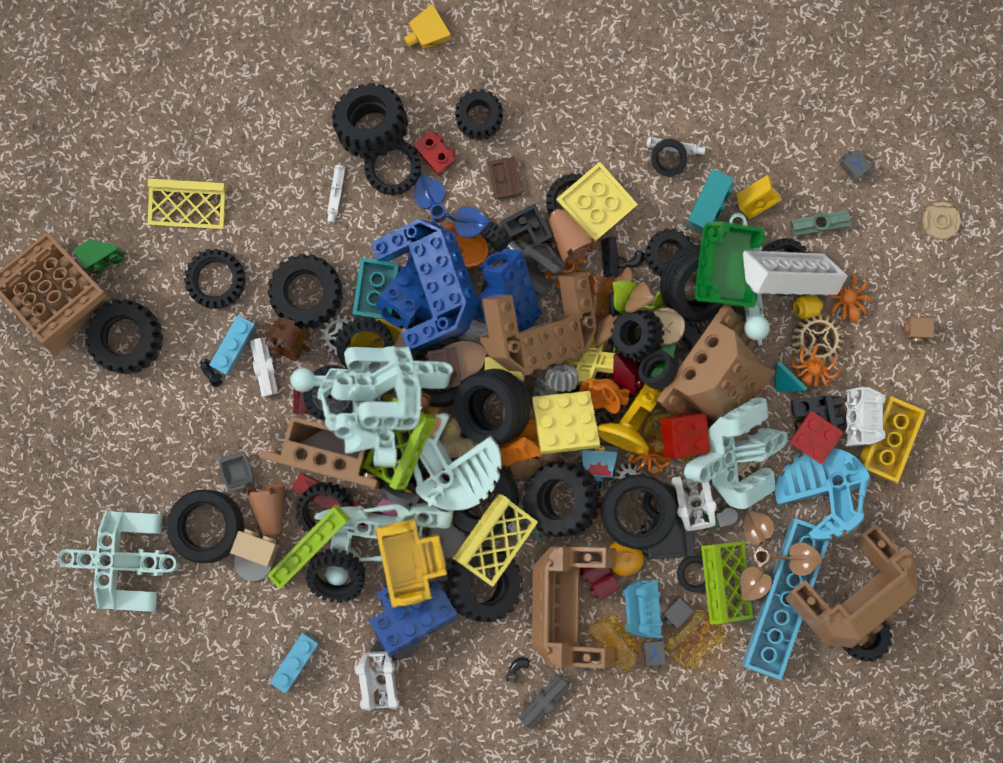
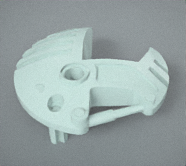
(469, 475)

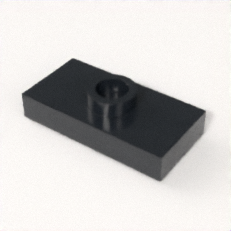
(610, 257)

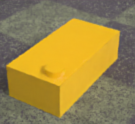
(888, 457)

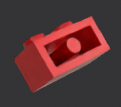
(435, 153)

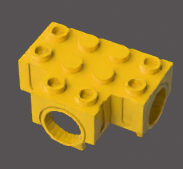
(409, 561)

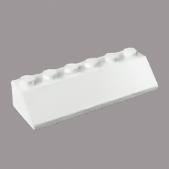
(792, 273)

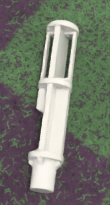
(691, 149)
(335, 194)

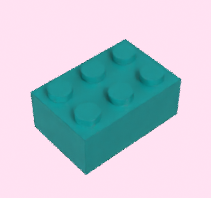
(710, 201)
(371, 281)

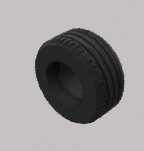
(505, 486)

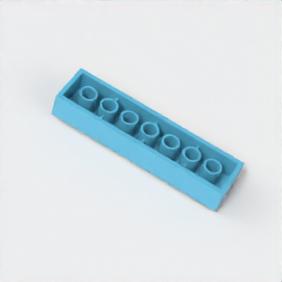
(777, 619)

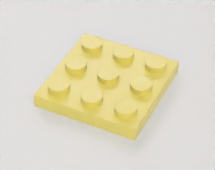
(597, 201)
(565, 422)

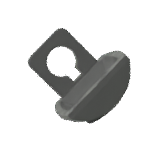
(235, 471)

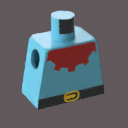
(599, 462)

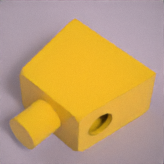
(427, 29)

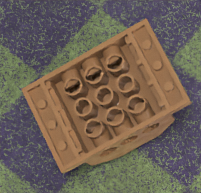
(49, 292)
(718, 371)
(318, 450)

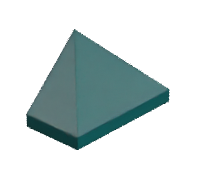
(786, 381)

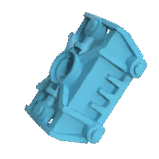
(643, 609)

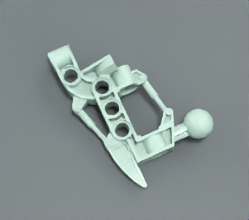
(756, 325)
(348, 425)
(342, 539)

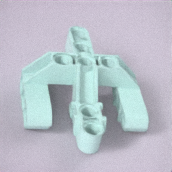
(388, 369)
(725, 454)
(112, 525)

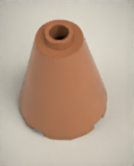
(570, 236)
(268, 508)

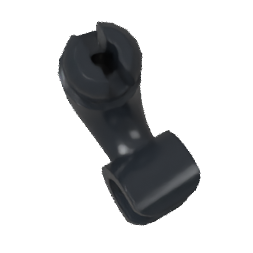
(634, 262)
(214, 379)
(516, 664)

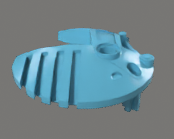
(810, 479)

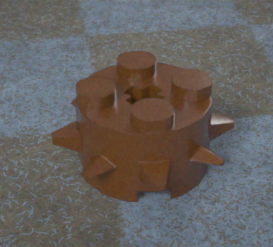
(286, 339)

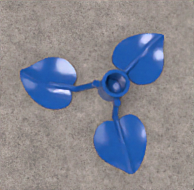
(431, 192)

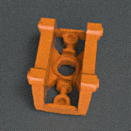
(522, 447)

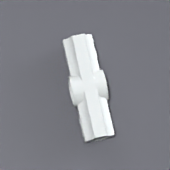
(263, 367)

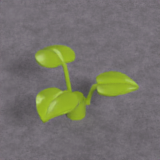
(622, 293)

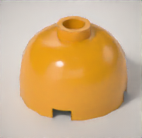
(628, 560)

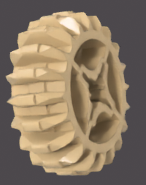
(810, 334)

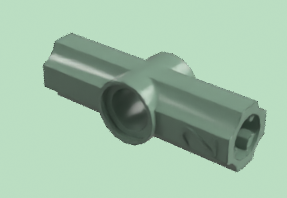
(831, 221)

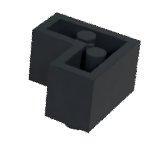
(528, 222)

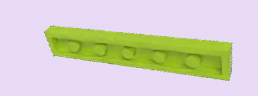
(308, 546)

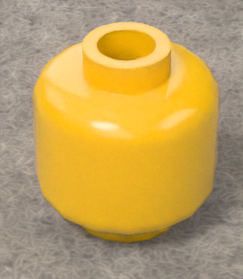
(807, 306)

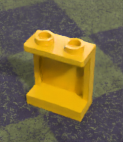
(640, 407)

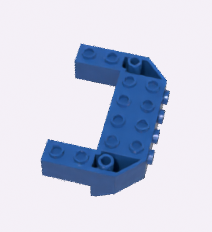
(442, 278)

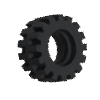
(495, 236)

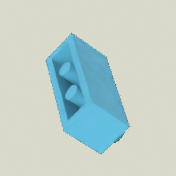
(233, 345)
(294, 662)

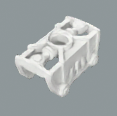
(864, 416)
(685, 509)
(369, 682)

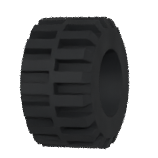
(484, 129)
(657, 240)
(624, 333)
(876, 650)

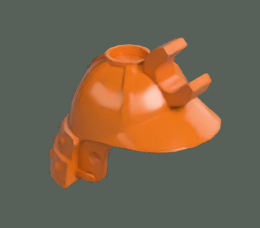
(605, 394)

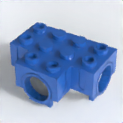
(513, 280)
(406, 297)
(408, 624)

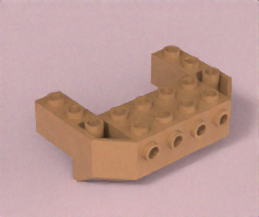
(545, 345)
(869, 606)
(557, 607)

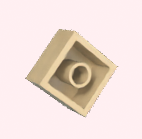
(255, 549)

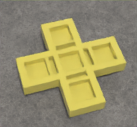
(592, 361)

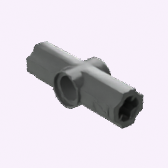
(544, 701)

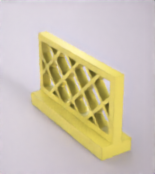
(188, 187)
(481, 532)

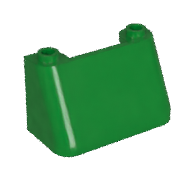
(722, 263)

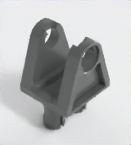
(544, 255)

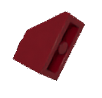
(626, 374)

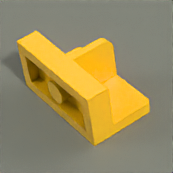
(758, 197)

